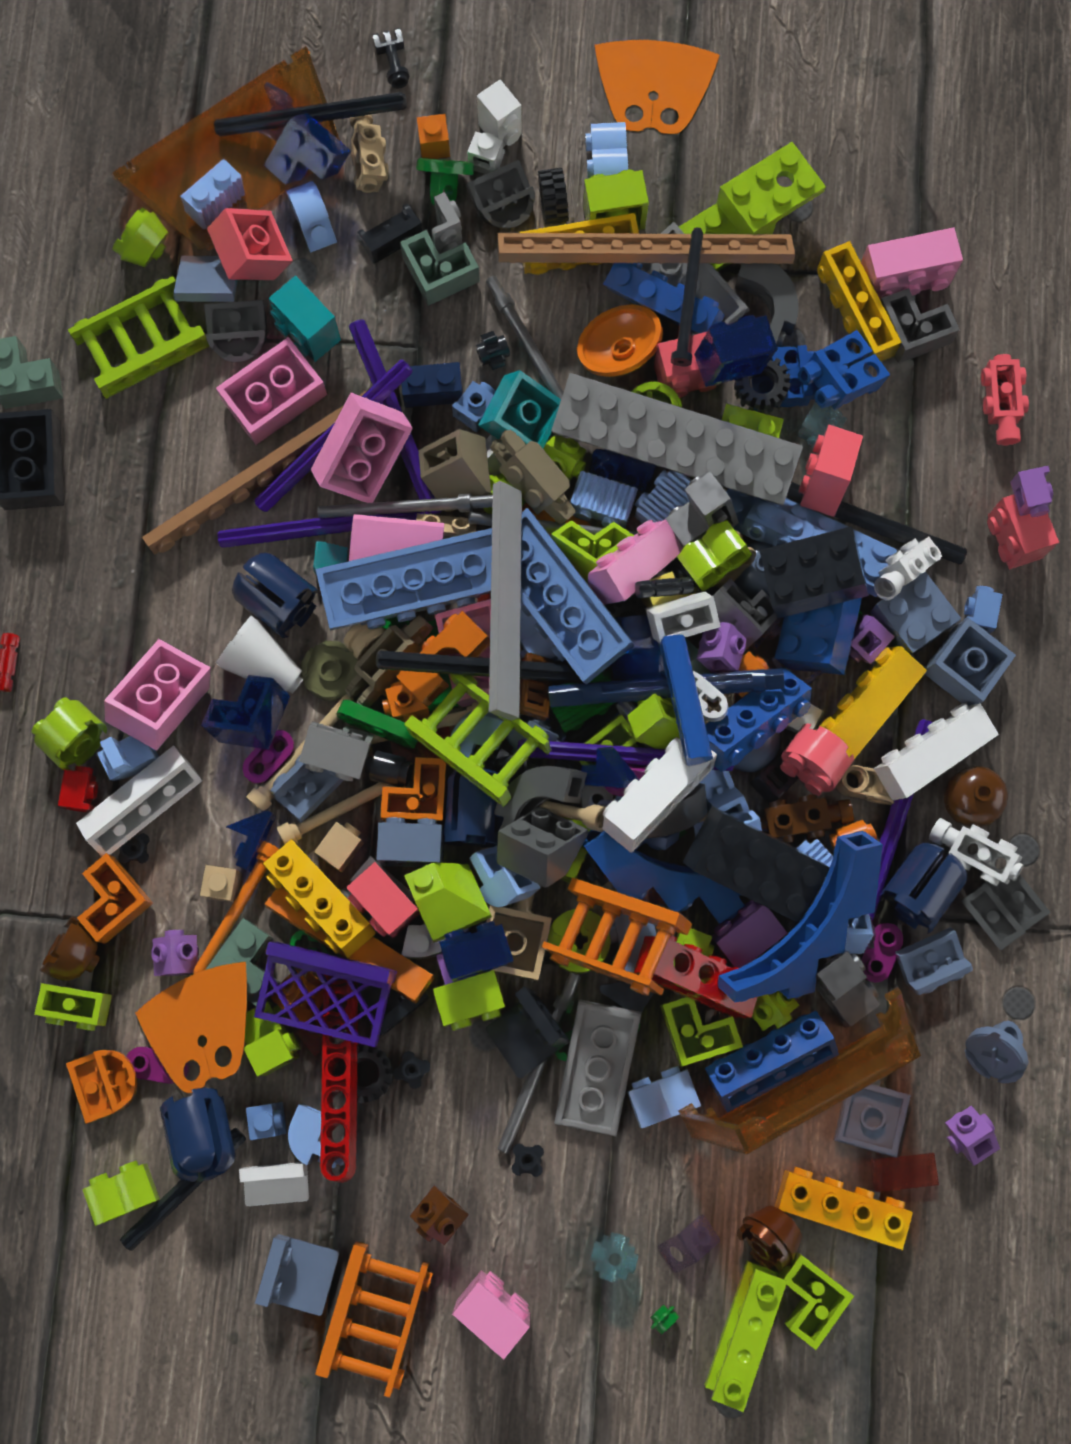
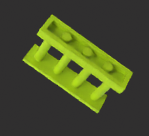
(144, 365)
(472, 767)
(745, 1335)

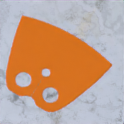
(641, 66)
(202, 1004)

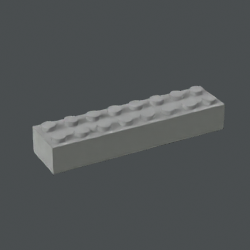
(676, 438)

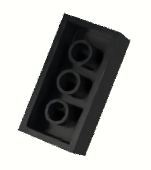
(756, 864)

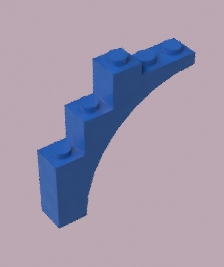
(676, 884)
(821, 932)

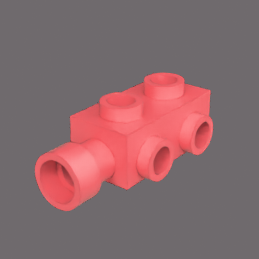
(1007, 396)

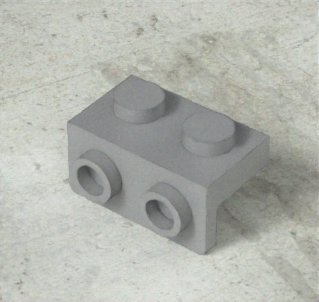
(448, 232)

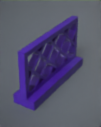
(329, 965)

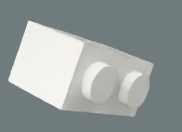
(500, 113)
(683, 616)

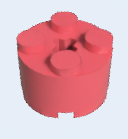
(816, 759)

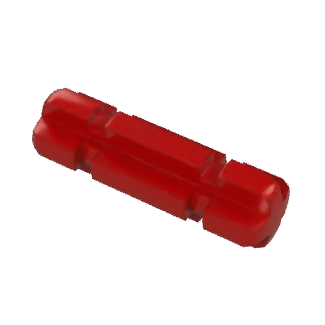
(8, 660)

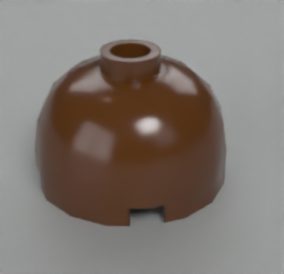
(976, 796)
(71, 953)

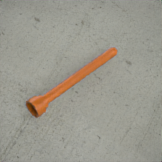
(264, 852)

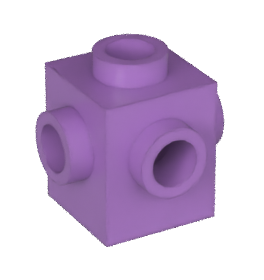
(721, 649)
(174, 953)
(972, 1135)

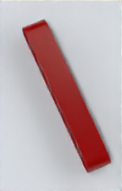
(333, 1085)

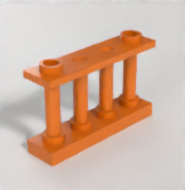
(640, 915)
(342, 1326)

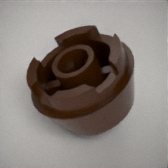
(771, 1236)

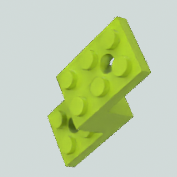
(755, 199)

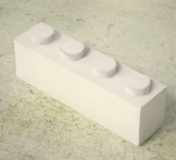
(935, 751)
(653, 796)
(138, 802)

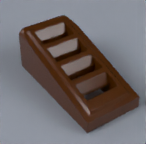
(542, 697)

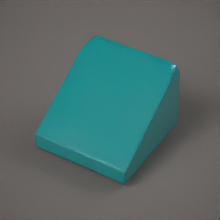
(328, 554)

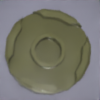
(328, 670)

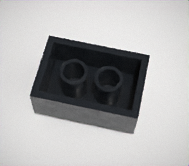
(30, 460)
(814, 572)

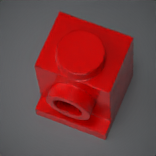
(78, 789)

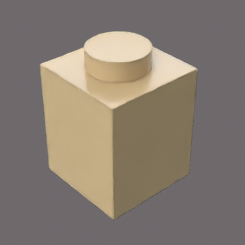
(340, 845)
(220, 883)

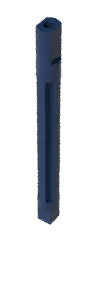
(642, 689)

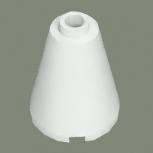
(258, 654)

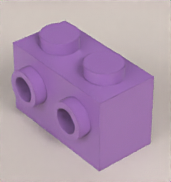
(747, 934)

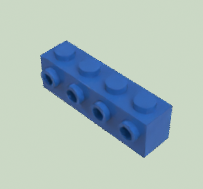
(659, 296)
(757, 719)
(771, 1060)

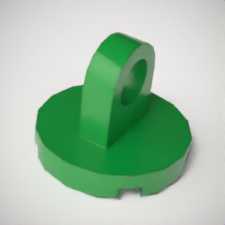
(444, 175)

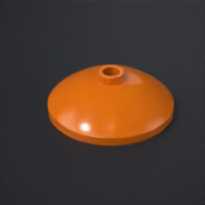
(619, 340)

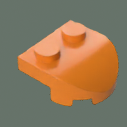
(103, 1083)

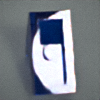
(609, 770)
(256, 830)

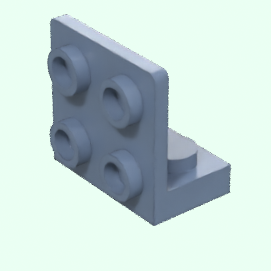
(297, 1275)

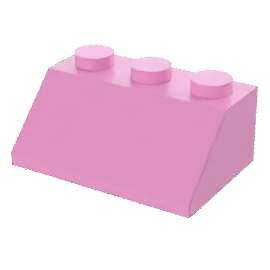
(381, 535)
(634, 561)

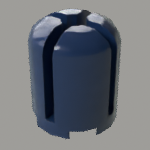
(281, 581)
(469, 814)
(936, 895)
(198, 1135)

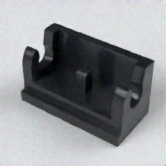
(386, 237)

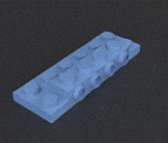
(792, 522)
(407, 581)
(566, 605)

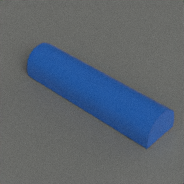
(685, 700)

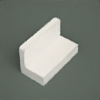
(275, 1183)

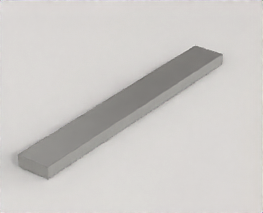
(505, 602)

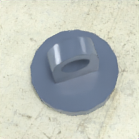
(997, 1052)

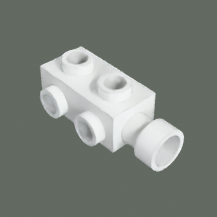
(906, 567)
(987, 852)

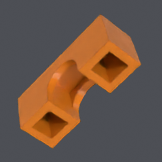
(459, 637)

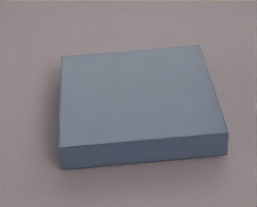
(203, 280)
(873, 1119)

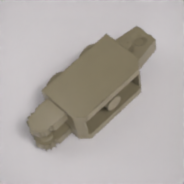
(534, 474)
(395, 639)

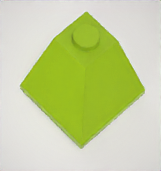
(447, 898)

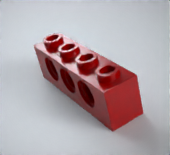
(685, 976)

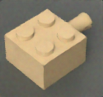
(524, 936)

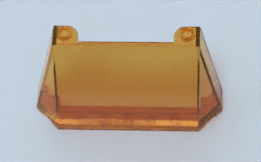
(185, 155)
(816, 1089)

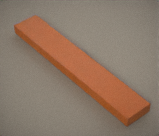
(410, 979)

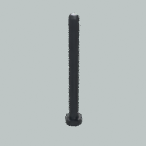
(681, 356)

